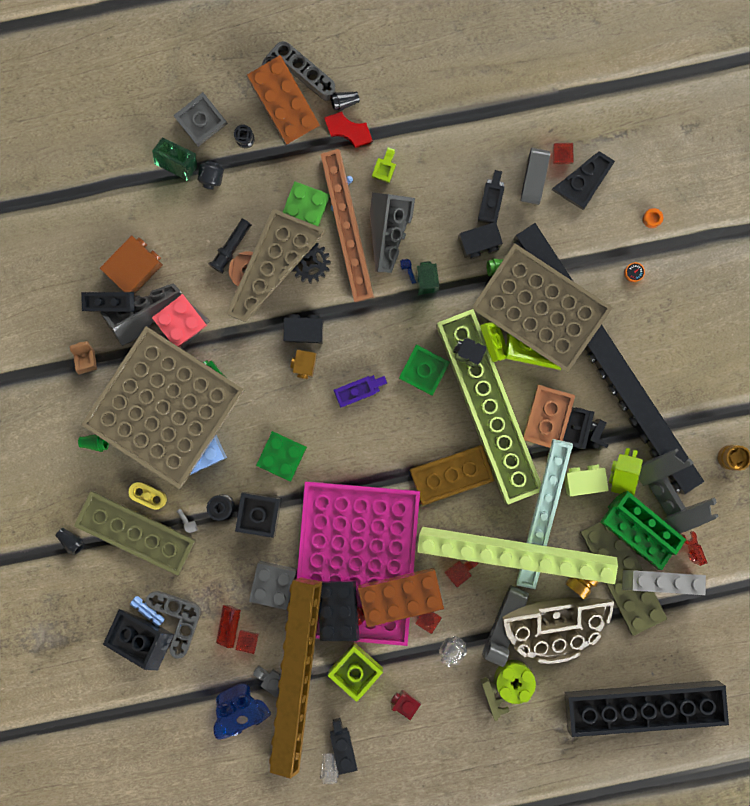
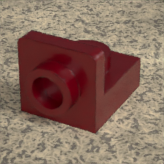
(405, 704)

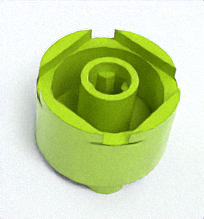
(521, 690)

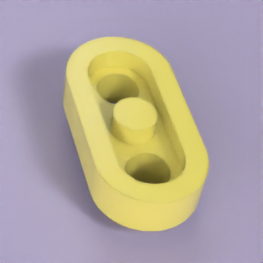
(147, 496)

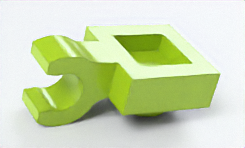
(384, 168)

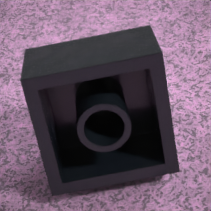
(258, 514)

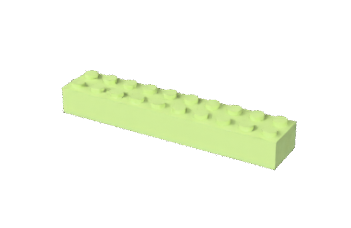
(491, 412)

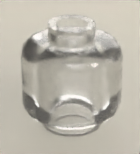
(453, 651)

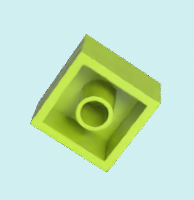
(355, 671)

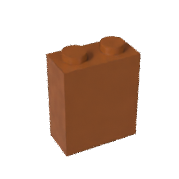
(132, 265)

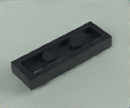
(108, 301)

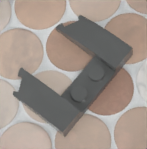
(680, 518)

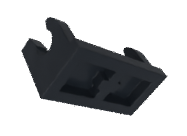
(578, 427)

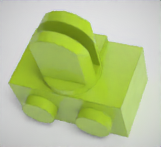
(625, 472)

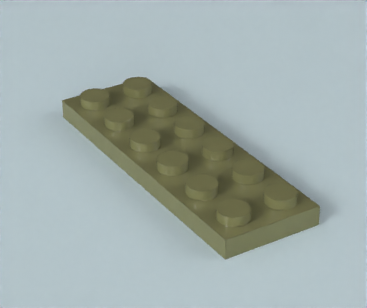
(134, 533)
(638, 608)

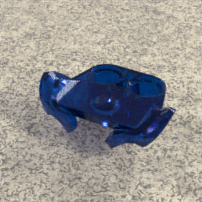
(247, 706)

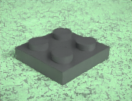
(200, 119)

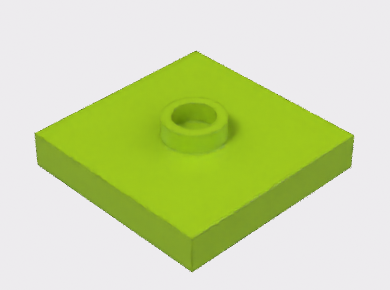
(494, 341)

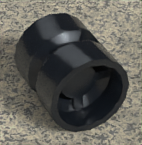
(220, 507)

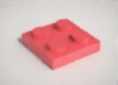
(179, 321)

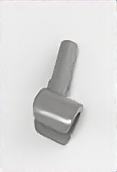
(188, 526)

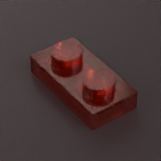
(228, 626)

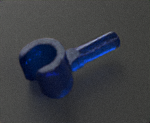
(406, 264)

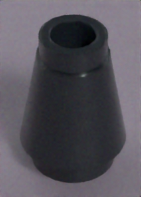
(343, 100)
(71, 542)

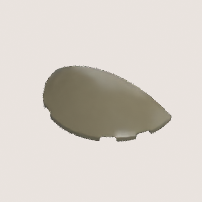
(557, 628)

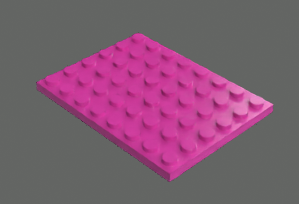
(362, 538)

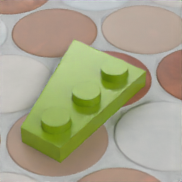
(520, 352)

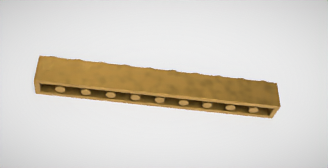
(295, 677)

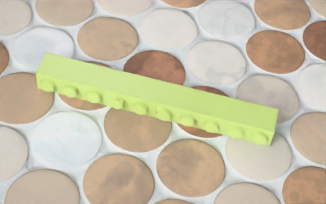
(518, 555)

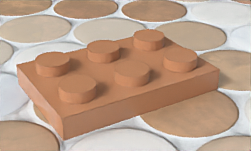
(548, 416)

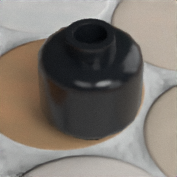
(210, 174)

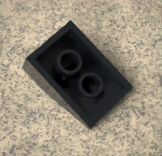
(138, 640)

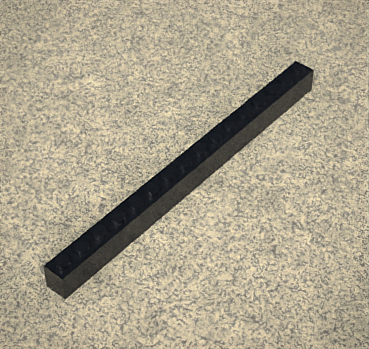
(620, 377)

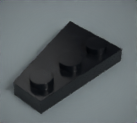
(585, 180)

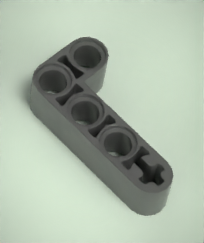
(305, 71)
(497, 644)

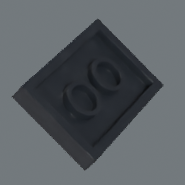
(338, 611)

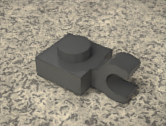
(270, 680)

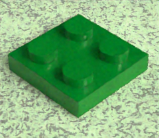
(424, 370)
(281, 456)

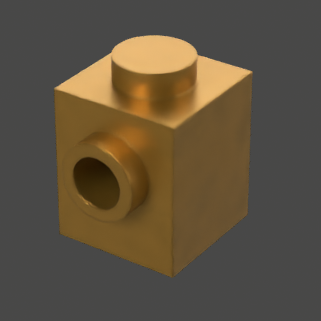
(303, 364)

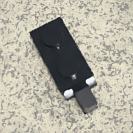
(492, 199)
(343, 748)

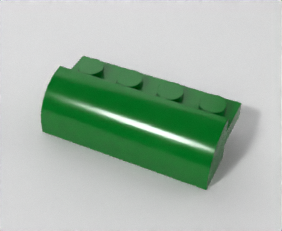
(642, 530)

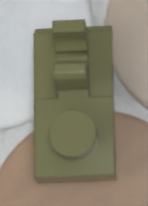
(490, 690)

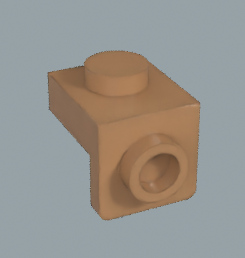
(83, 357)

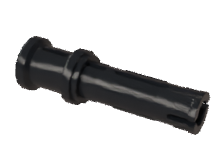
(225, 253)

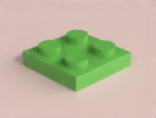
(306, 203)

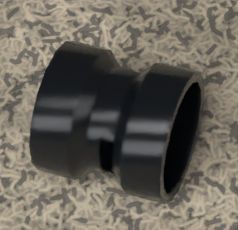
(244, 140)

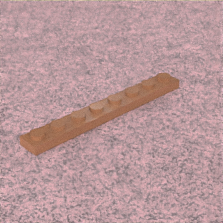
(347, 225)

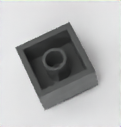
(272, 585)

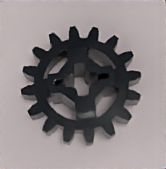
(320, 267)

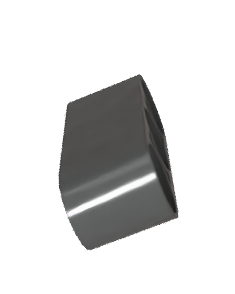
(535, 176)

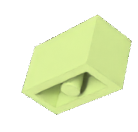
(585, 481)

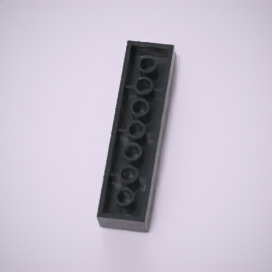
(646, 708)

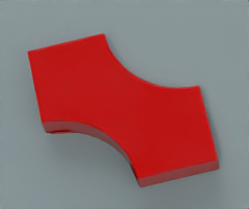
(340, 126)

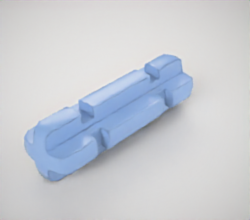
(147, 612)

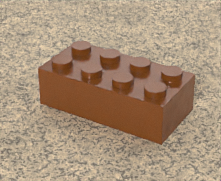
(282, 100)
(400, 597)

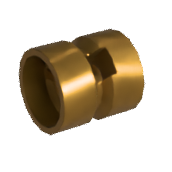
(734, 457)
(581, 586)

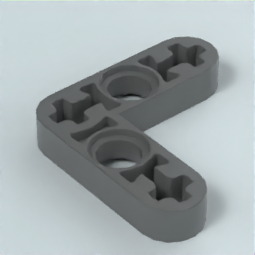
(185, 619)

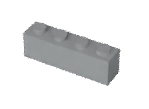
(664, 582)

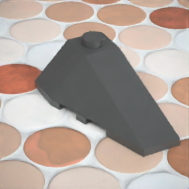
(388, 222)
(129, 325)

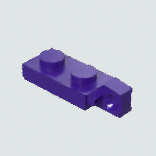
(358, 390)

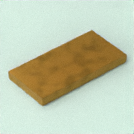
(452, 475)

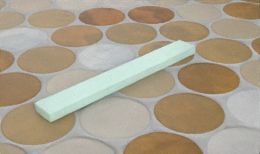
(546, 504)

